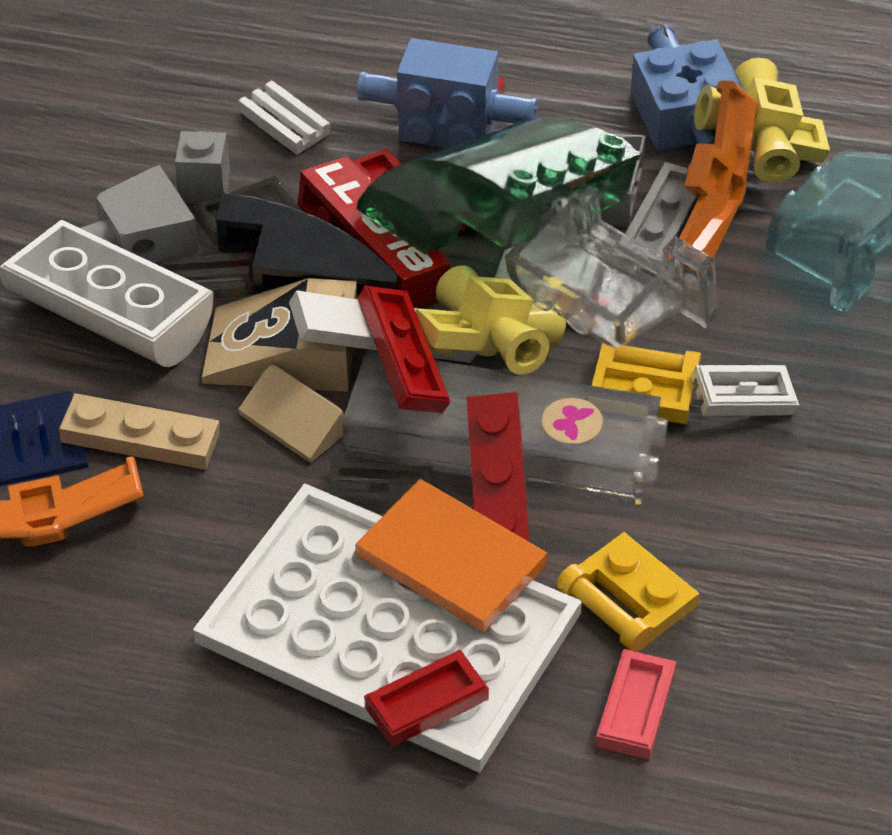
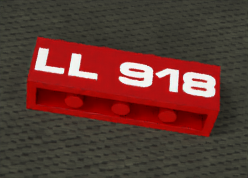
(333, 194)

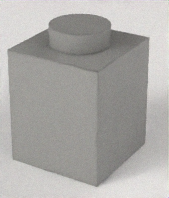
(202, 166)

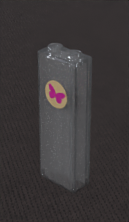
(572, 433)

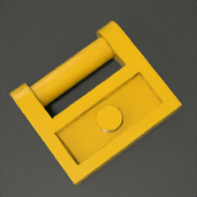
(650, 374)
(635, 580)

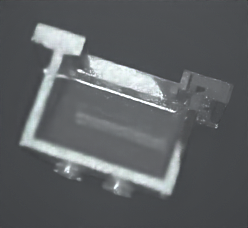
(607, 279)

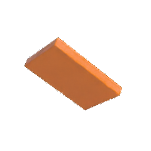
(451, 555)

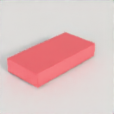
(636, 704)

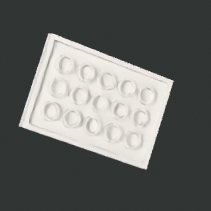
(345, 628)

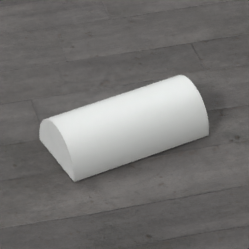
(111, 293)

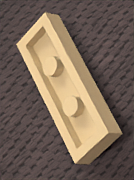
(139, 431)

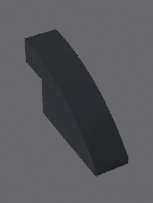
(295, 246)

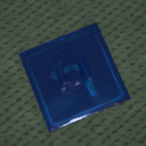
(32, 440)

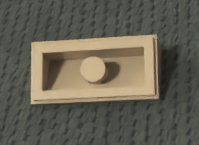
(293, 414)

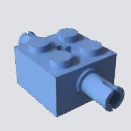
(669, 83)
(445, 94)

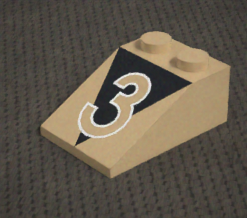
(263, 332)

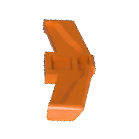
(720, 170)
(45, 512)

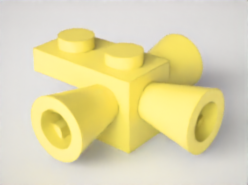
(780, 130)
(490, 318)

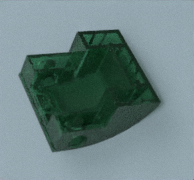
(499, 182)

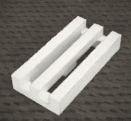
(290, 114)
(747, 397)

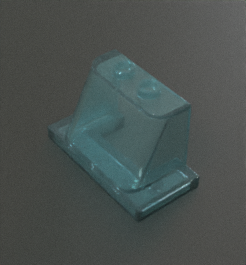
(838, 223)

